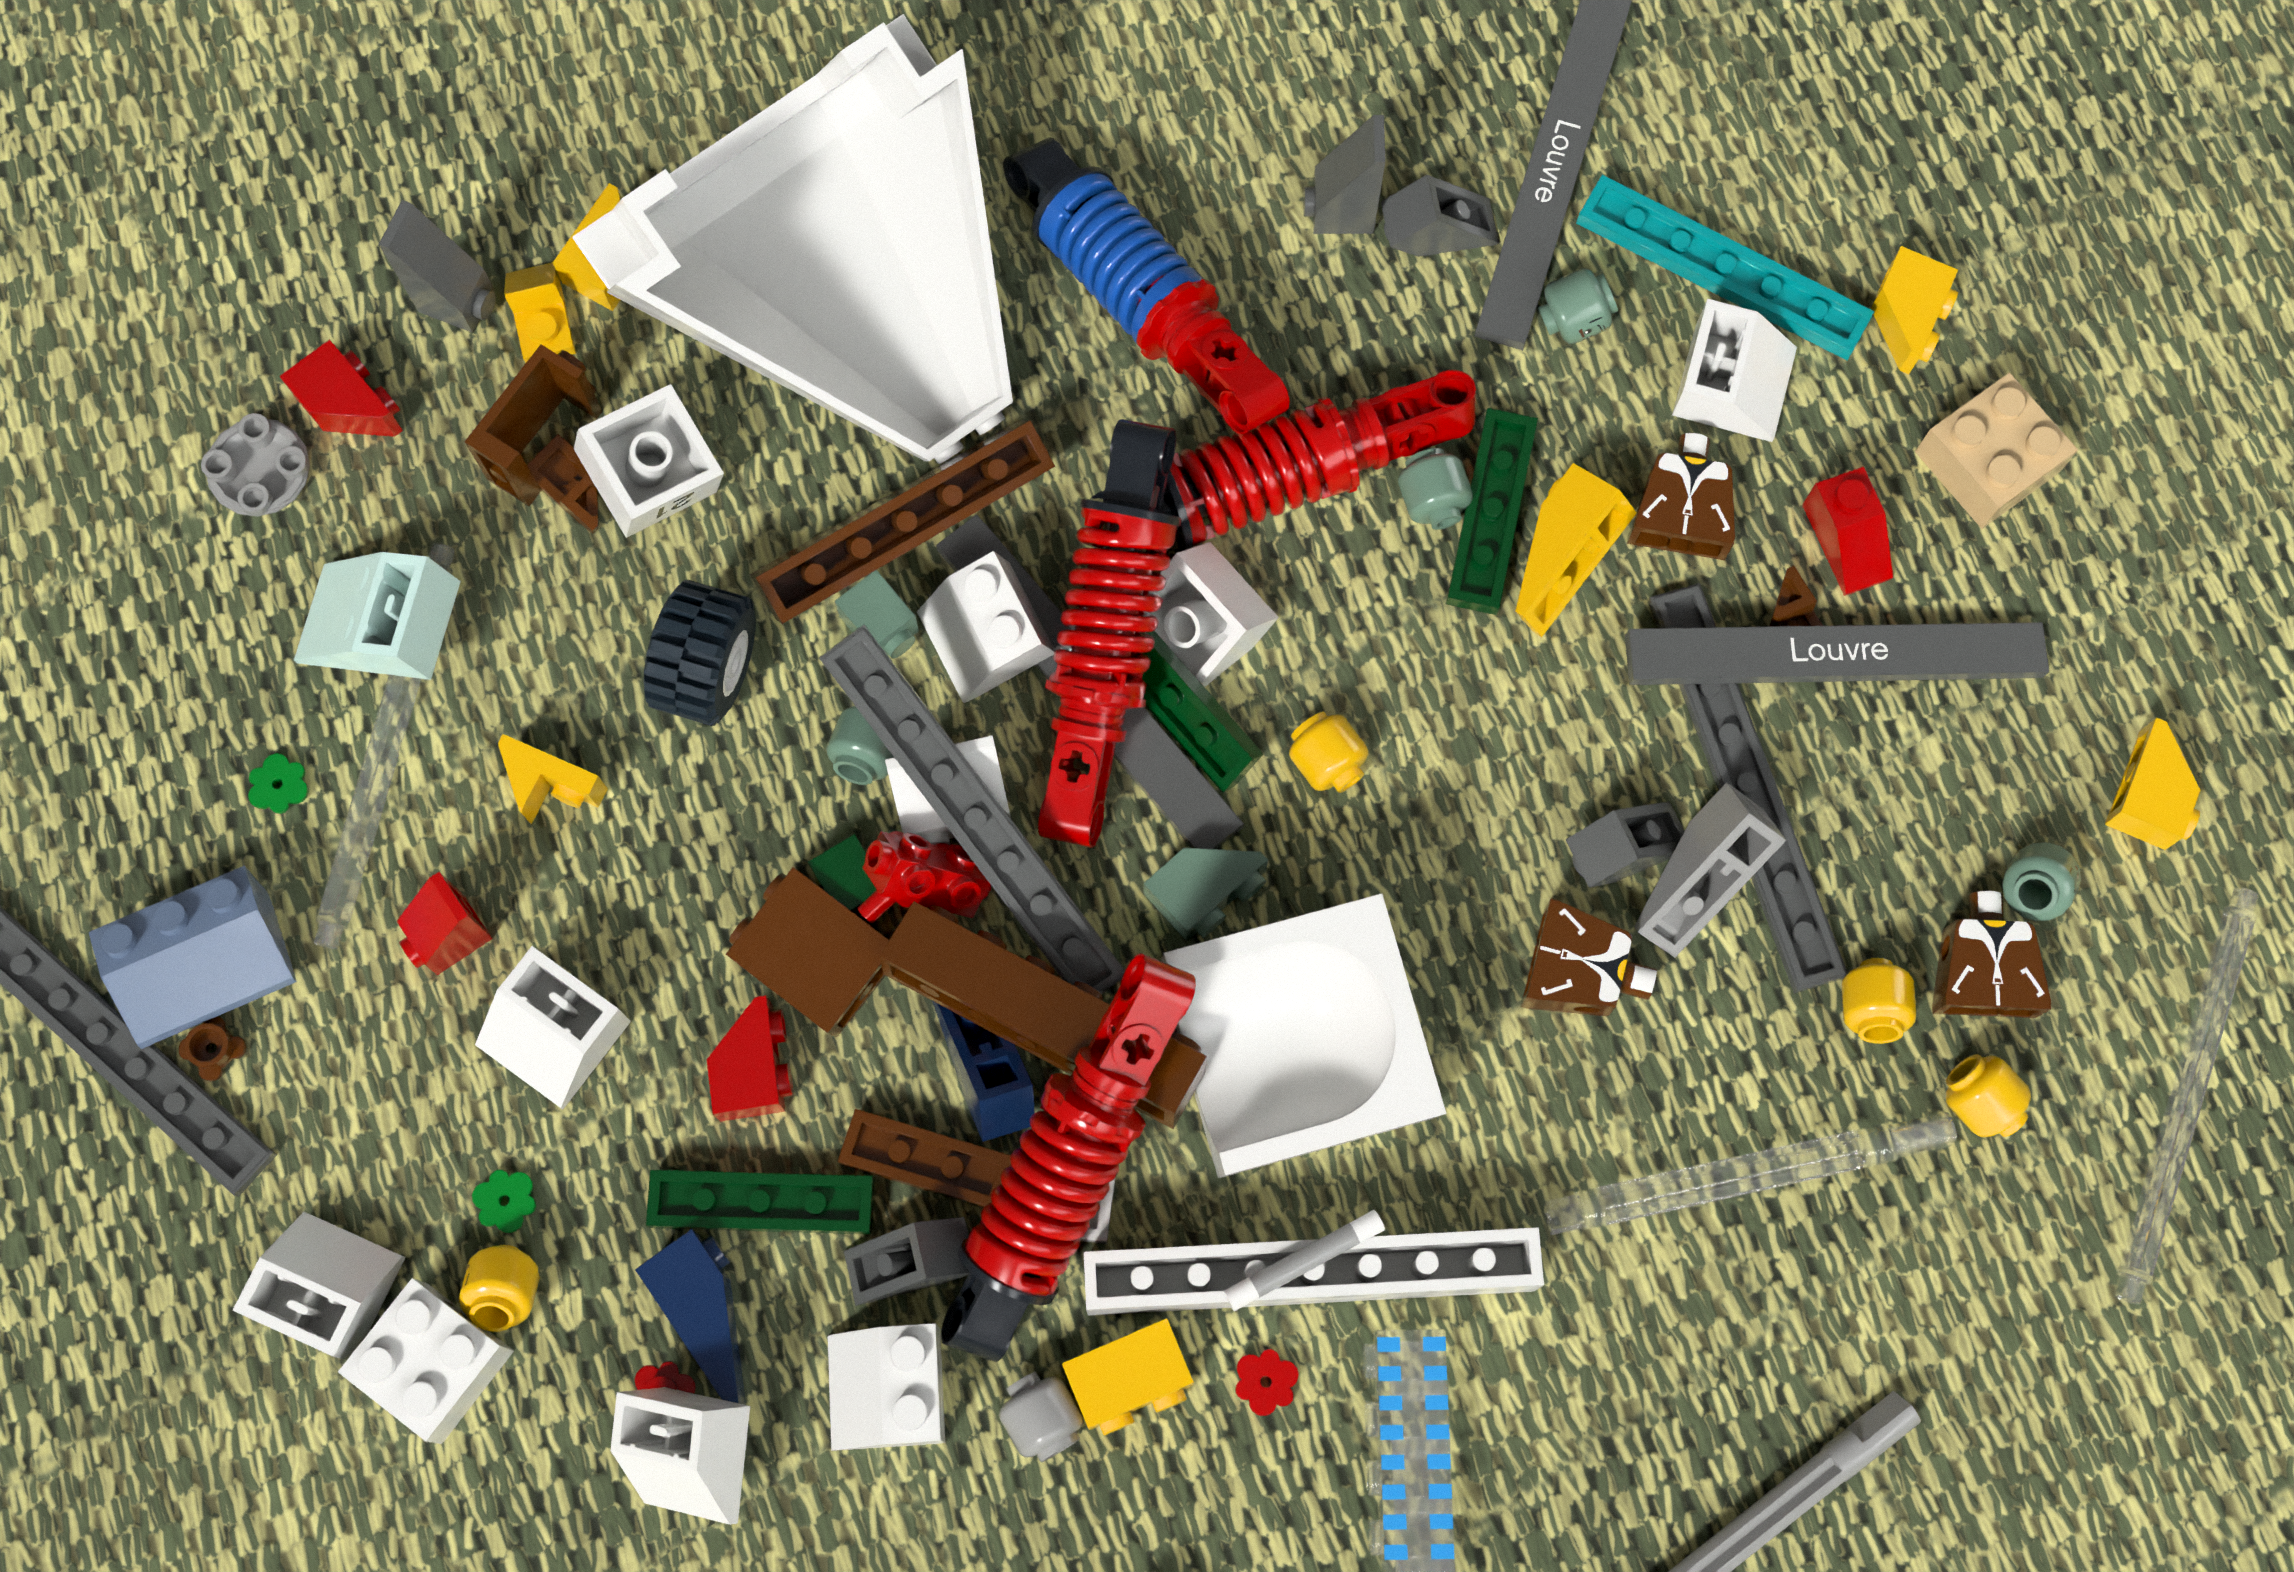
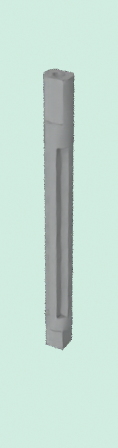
(1805, 1487)

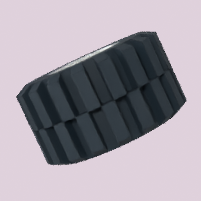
(699, 652)

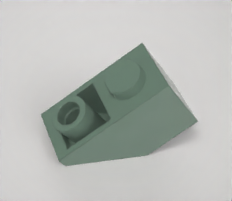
(1201, 883)

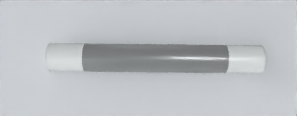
(1304, 1260)

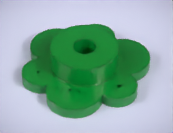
(277, 769)
(489, 1195)

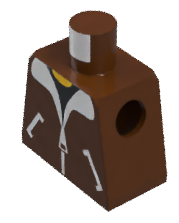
(1687, 503)
(1582, 964)
(1990, 965)

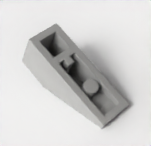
(1707, 868)

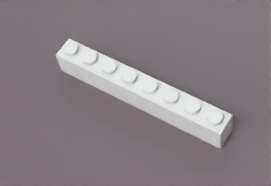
(1369, 1271)

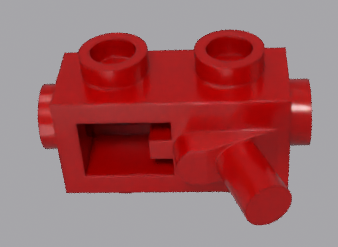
(913, 869)

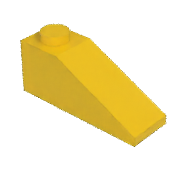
(1569, 540)

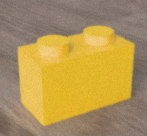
(1129, 1376)

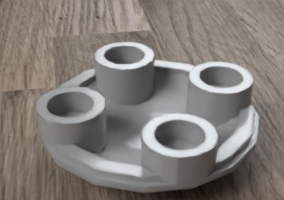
(256, 466)

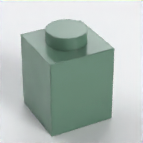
(882, 612)

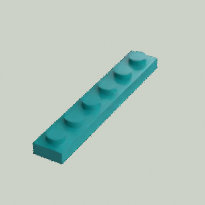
(1724, 267)

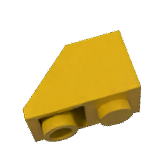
(1909, 303)

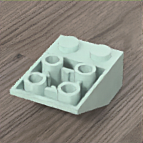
(379, 615)

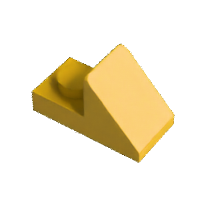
(539, 309)
(536, 771)

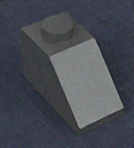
(1437, 218)
(1625, 843)
(907, 1260)

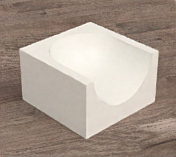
(1305, 1036)

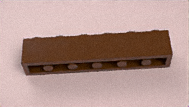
(902, 520)
(1024, 1001)

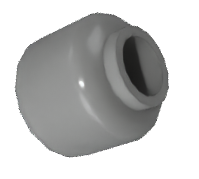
(1041, 1416)

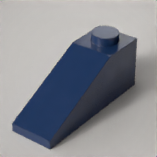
(989, 1076)
(698, 1302)

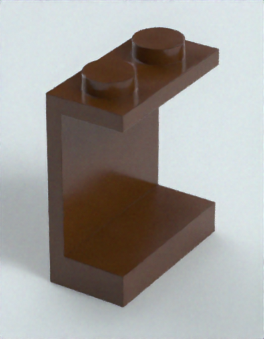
(521, 414)
(810, 951)

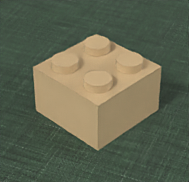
(1995, 450)

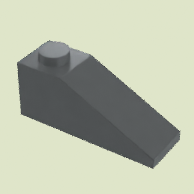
(1349, 183)
(436, 270)

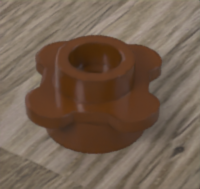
(196, 1046)

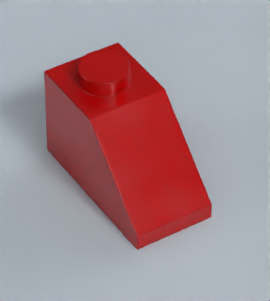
(1851, 530)
(440, 926)

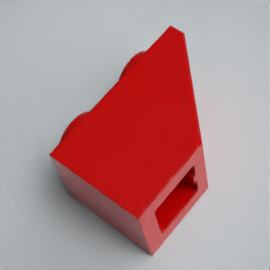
(337, 396)
(746, 1065)

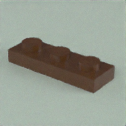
(922, 1158)

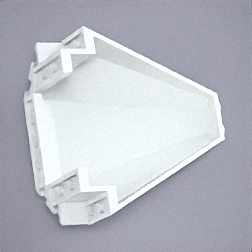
(835, 247)

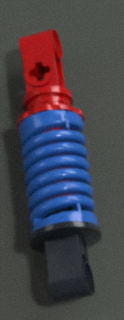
(1143, 282)

